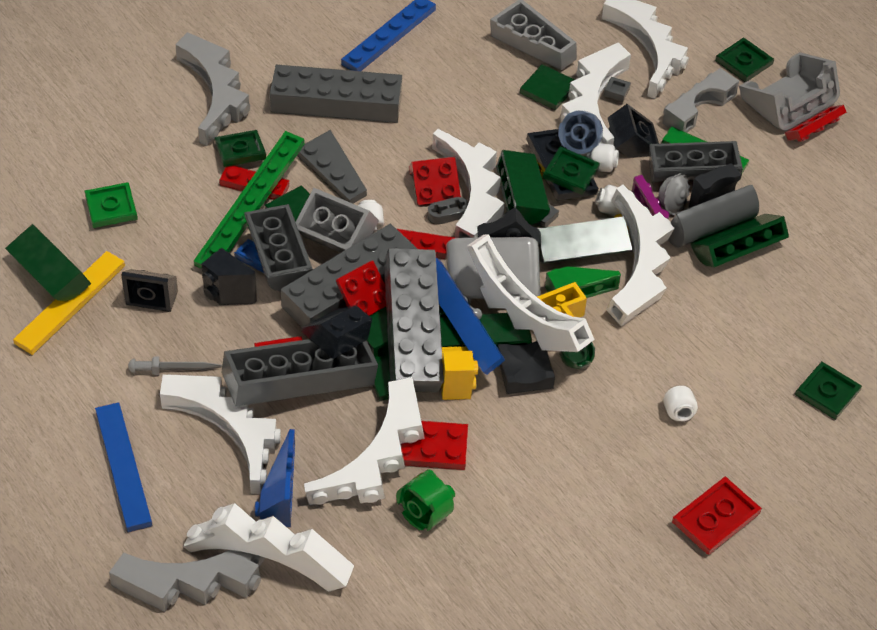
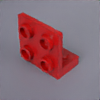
(435, 180)
(363, 288)

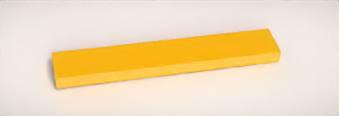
(60, 312)

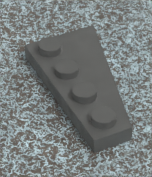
(331, 164)

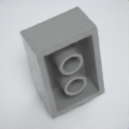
(334, 221)

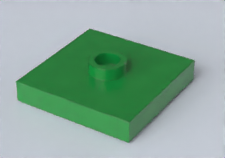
(111, 205)

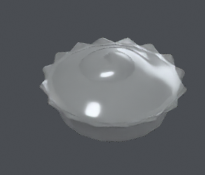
(674, 193)

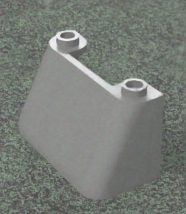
(804, 92)
(518, 253)

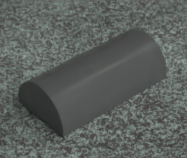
(691, 158)
(714, 216)
(278, 245)

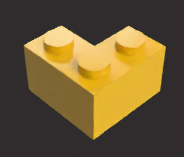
(567, 300)
(458, 373)

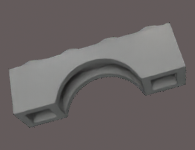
(715, 89)

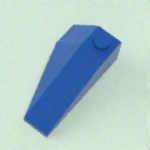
(278, 487)

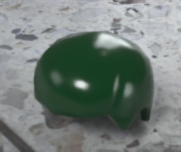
(578, 359)

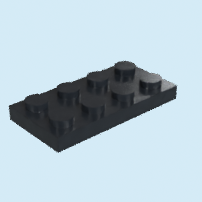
(544, 146)

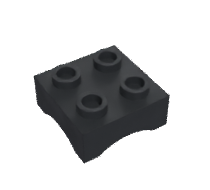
(714, 184)
(510, 225)
(526, 368)

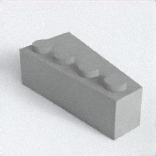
(533, 34)

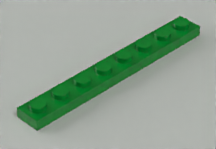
(252, 196)

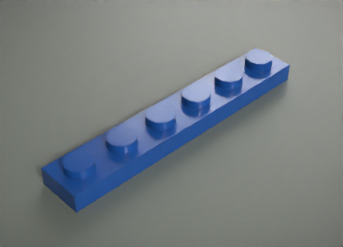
(388, 35)

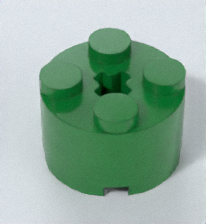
(426, 500)

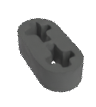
(447, 210)

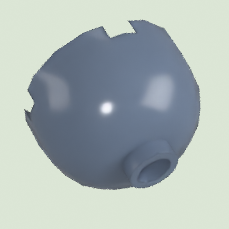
(580, 131)

